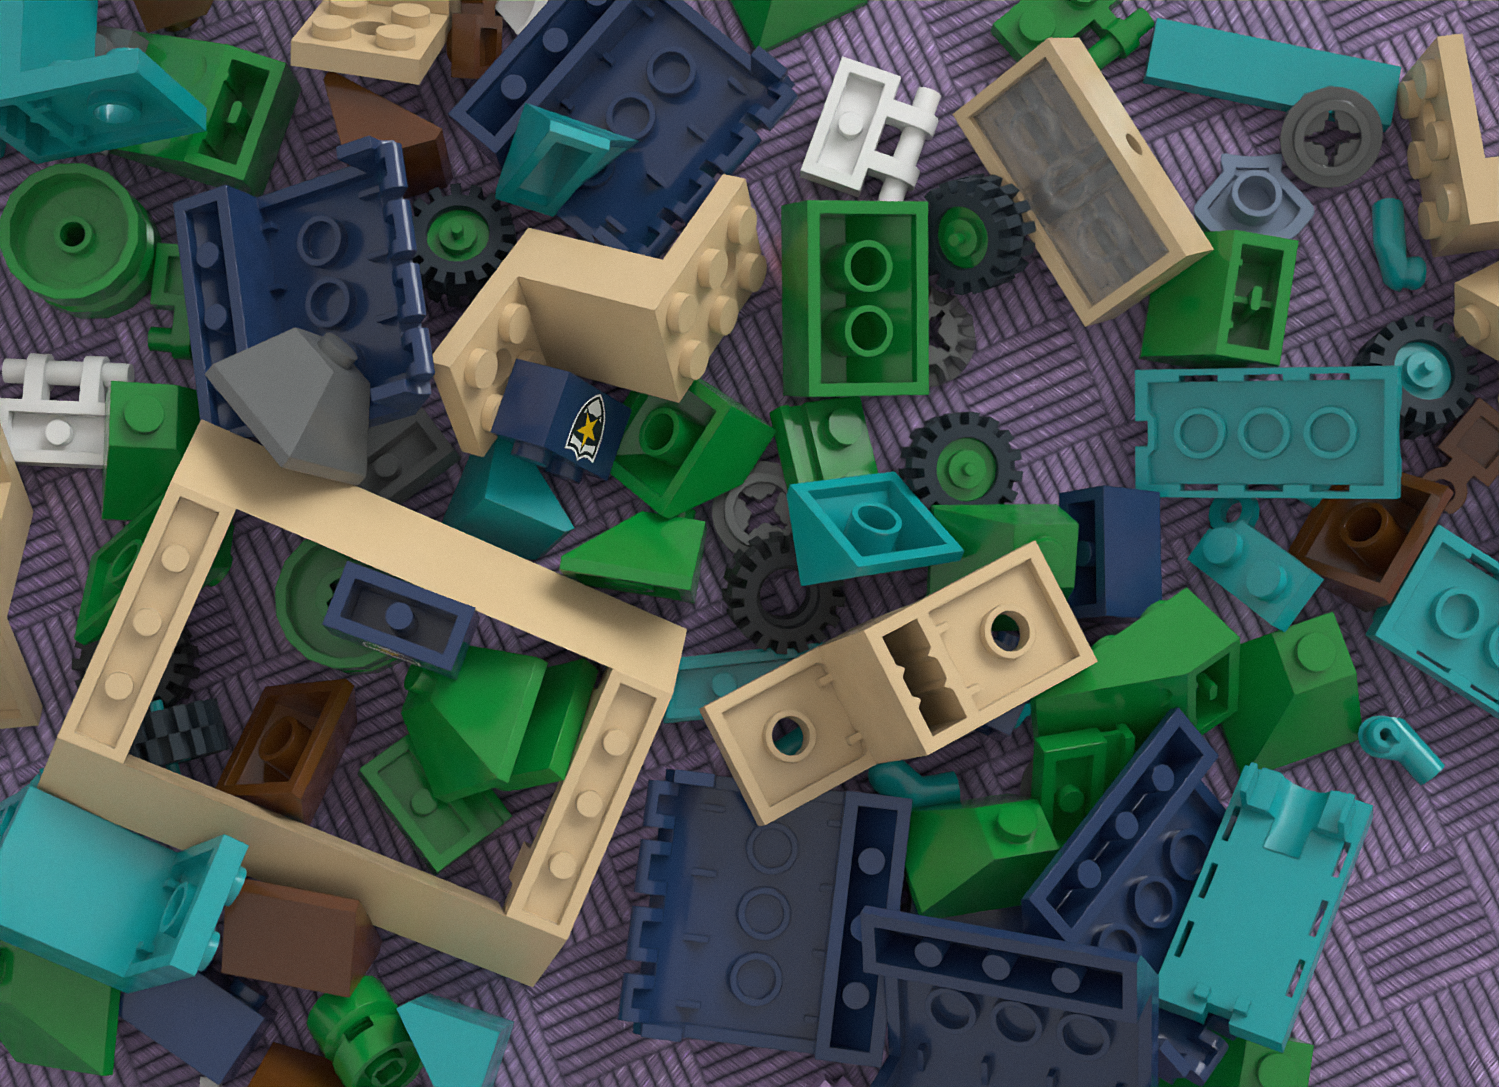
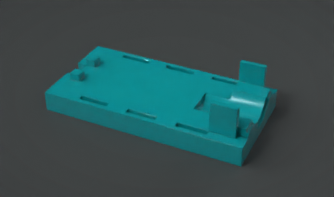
(1270, 432)
(1448, 617)
(1263, 906)

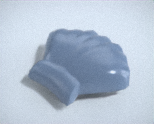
(1253, 198)

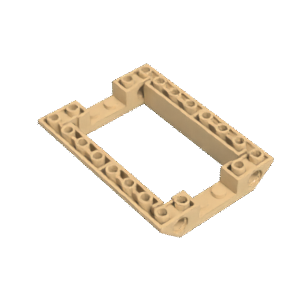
(549, 876)

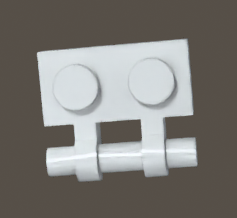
(853, 124)
(53, 430)

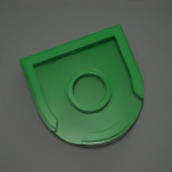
(553, 725)

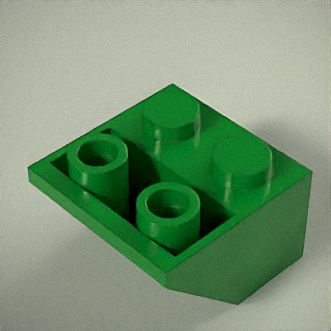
(1224, 306)

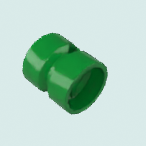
(365, 1037)

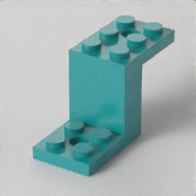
(72, 104)
(109, 896)

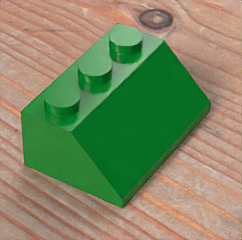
(855, 298)

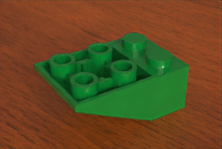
(246, 115)
(1161, 662)

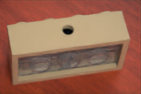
(1093, 185)

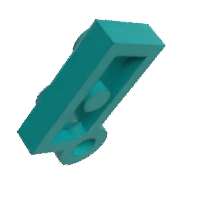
(1253, 565)

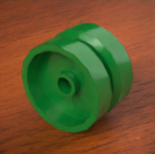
(79, 241)
(301, 605)

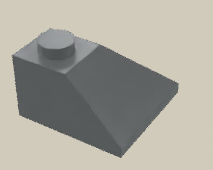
(302, 402)

